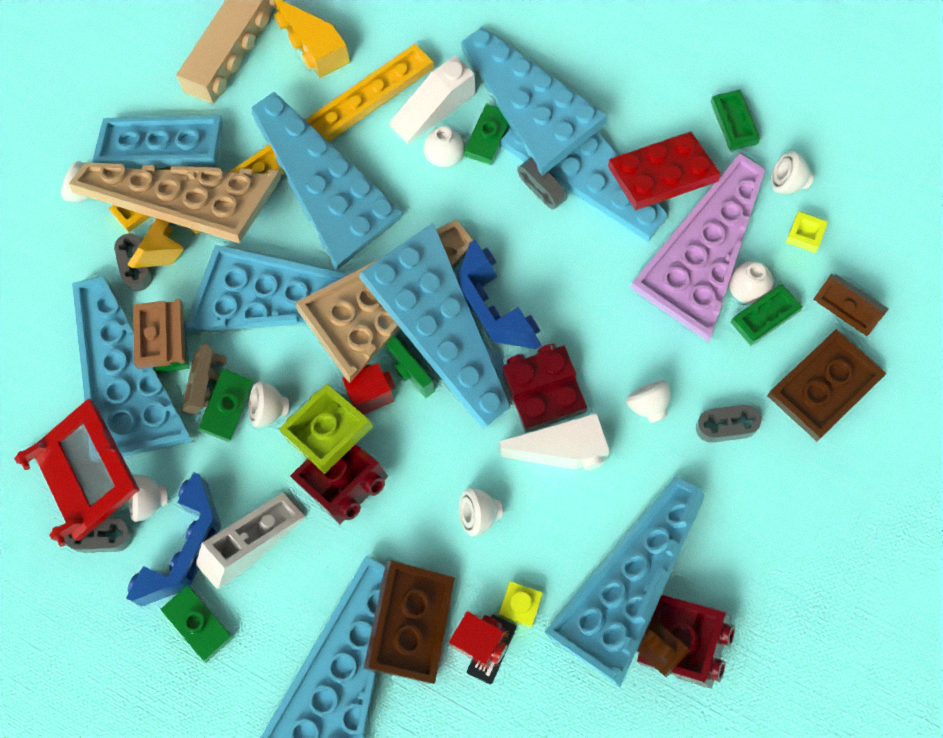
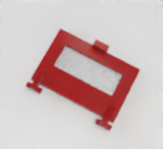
(81, 471)

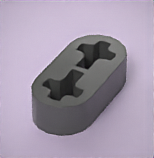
(544, 186)
(127, 272)
(727, 416)
(103, 544)

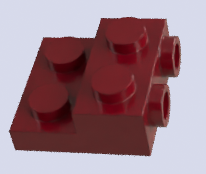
(543, 387)
(344, 484)
(703, 632)

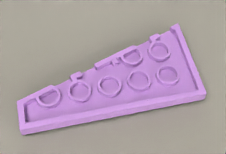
(698, 259)

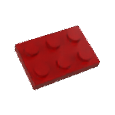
(663, 170)

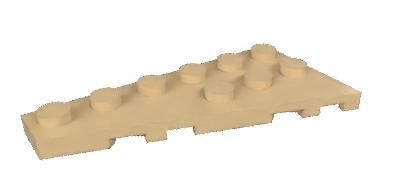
(187, 196)
(353, 321)

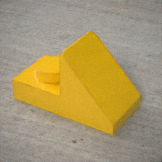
(156, 247)

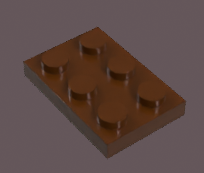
(826, 385)
(409, 622)

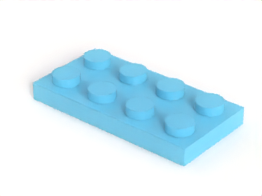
(159, 141)

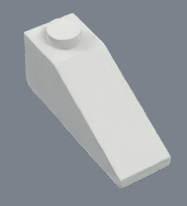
(435, 99)
(564, 445)
(247, 540)

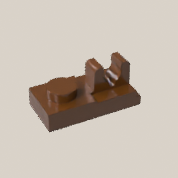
(850, 304)
(661, 648)

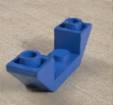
(512, 327)
(152, 586)

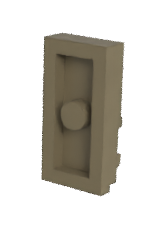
(200, 373)

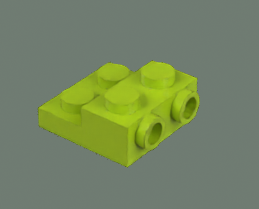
(325, 428)

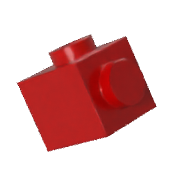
(370, 389)
(479, 639)

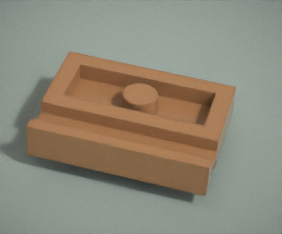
(158, 333)

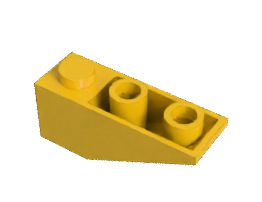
(316, 38)

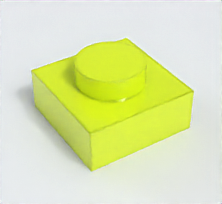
(806, 232)
(520, 604)

